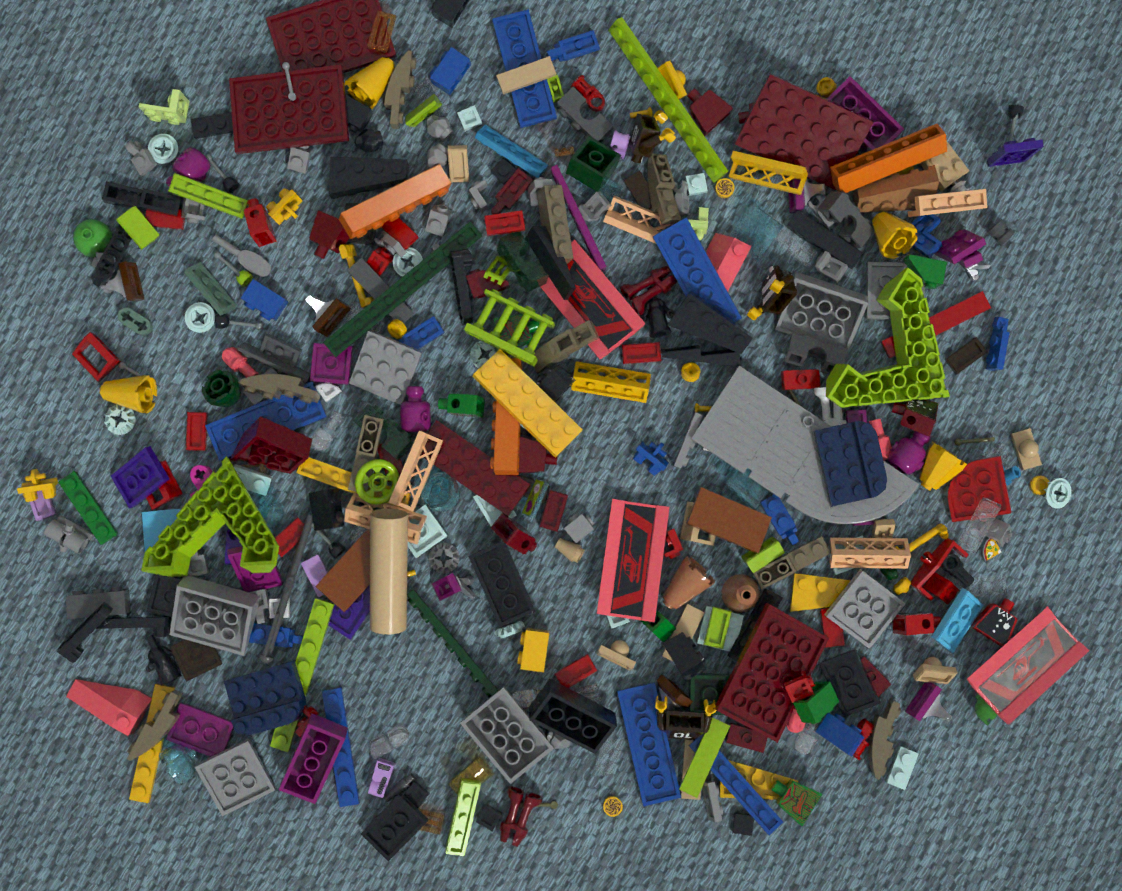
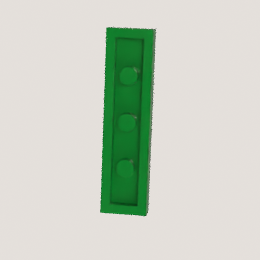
(88, 508)

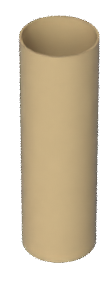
(388, 571)

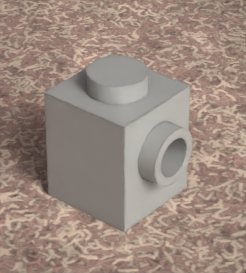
(579, 527)

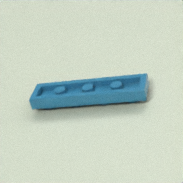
(511, 151)

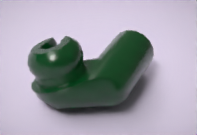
(889, 573)

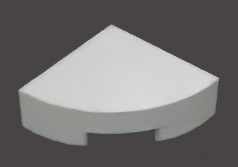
(328, 390)

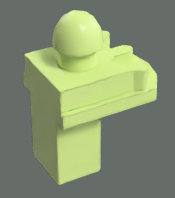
(701, 225)

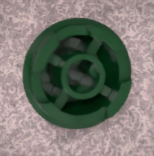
(221, 389)

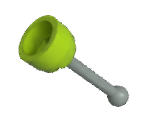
(243, 277)

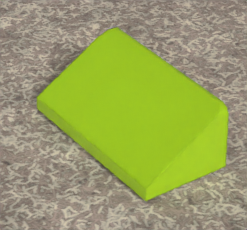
(423, 111)
(138, 227)
(769, 551)

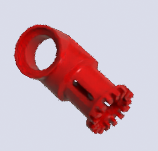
(588, 92)
(866, 727)

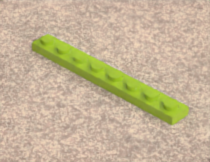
(306, 663)

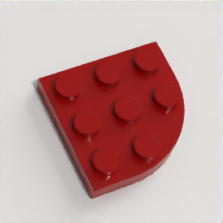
(978, 480)

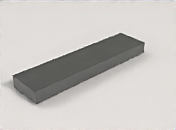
(375, 287)

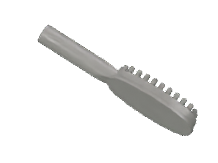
(248, 259)

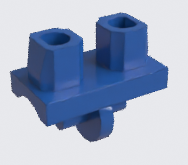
(658, 462)

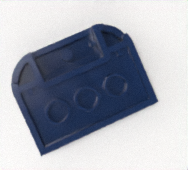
(851, 462)
(266, 698)

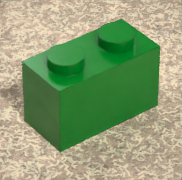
(817, 705)

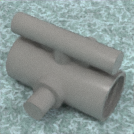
(68, 534)

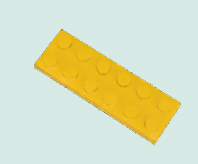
(527, 403)

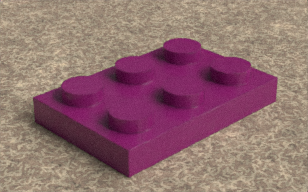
(253, 581)
(200, 730)

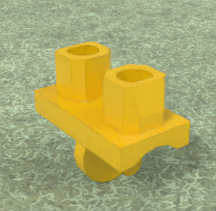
(286, 207)
(30, 489)

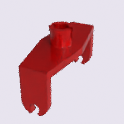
(932, 563)

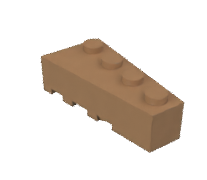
(897, 191)

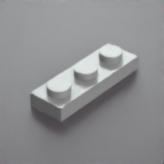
(682, 457)

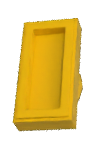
(674, 78)

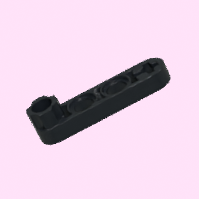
(459, 260)
(100, 275)
(160, 625)
(69, 648)

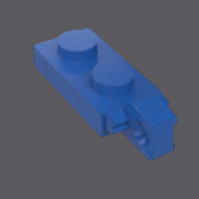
(574, 47)
(423, 334)
(998, 344)
(780, 519)
(285, 636)

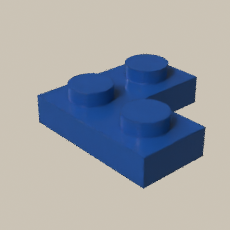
(926, 243)

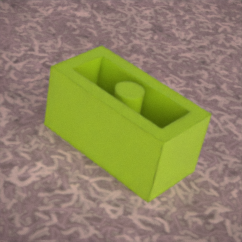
(555, 88)

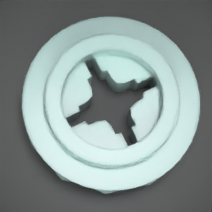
(158, 142)
(399, 265)
(191, 316)
(476, 353)
(123, 427)
(1063, 487)
(509, 629)

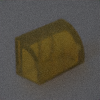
(475, 771)

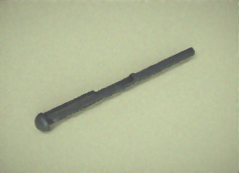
(266, 656)

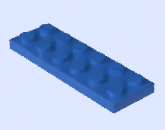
(518, 48)
(693, 267)
(284, 411)
(648, 745)

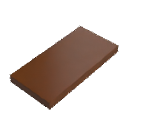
(729, 520)
(349, 575)

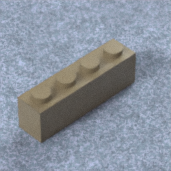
(554, 217)

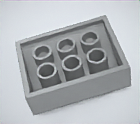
(823, 311)
(213, 614)
(507, 735)

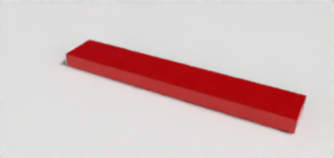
(948, 318)

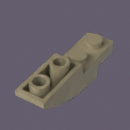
(400, 83)
(660, 189)
(564, 344)
(276, 384)
(366, 447)
(792, 562)
(153, 733)
(881, 748)

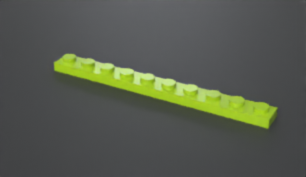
(667, 100)

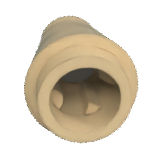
(570, 550)

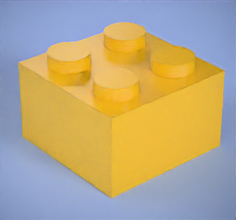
(534, 649)

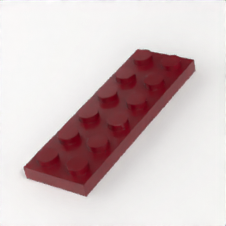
(473, 470)

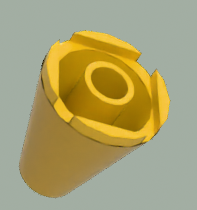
(370, 82)
(131, 392)

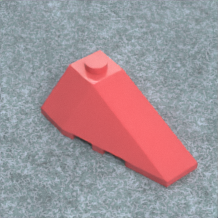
(727, 256)
(112, 704)

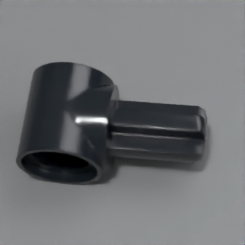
(958, 570)

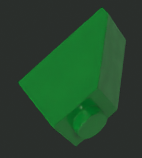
(930, 270)
(661, 627)

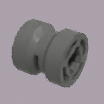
(1001, 232)

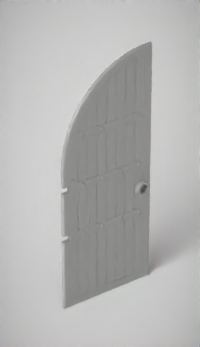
(775, 440)

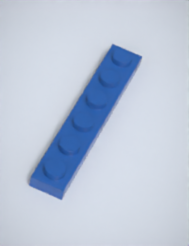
(344, 764)
(742, 791)

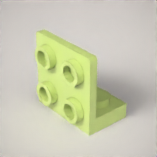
(176, 112)

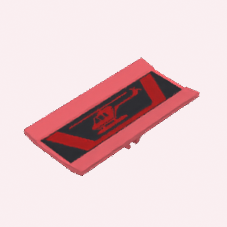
(595, 301)
(633, 560)
(1027, 666)

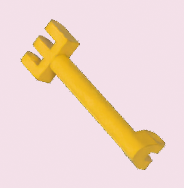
(348, 252)
(940, 529)

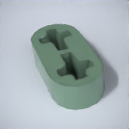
(132, 324)

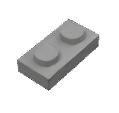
(713, 807)

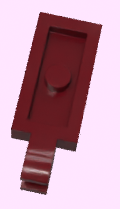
(511, 191)

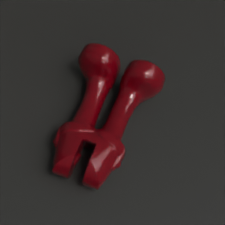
(656, 275)
(531, 801)

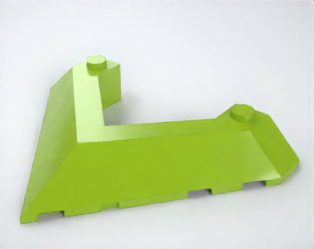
(918, 366)
(217, 502)

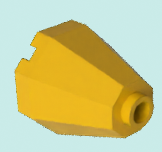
(893, 234)
(939, 467)

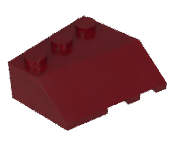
(273, 446)

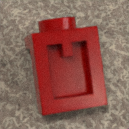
(380, 260)
(673, 540)
(941, 588)
(800, 687)
(302, 724)

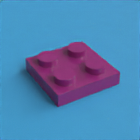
(960, 246)
(327, 368)

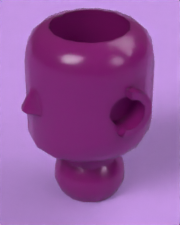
(190, 165)
(415, 413)
(909, 453)

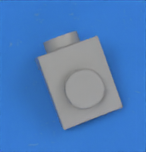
(300, 158)
(535, 186)
(477, 200)
(594, 207)
(192, 211)
(438, 220)
(830, 267)
(999, 532)

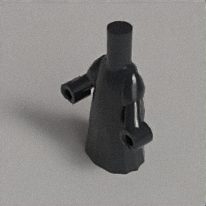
(657, 319)
(161, 662)

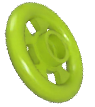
(361, 478)

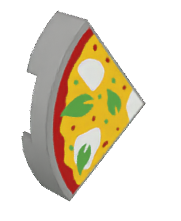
(990, 549)

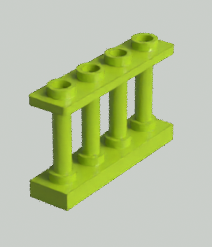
(493, 338)

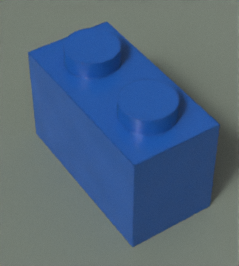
(450, 70)
(264, 300)
(840, 734)

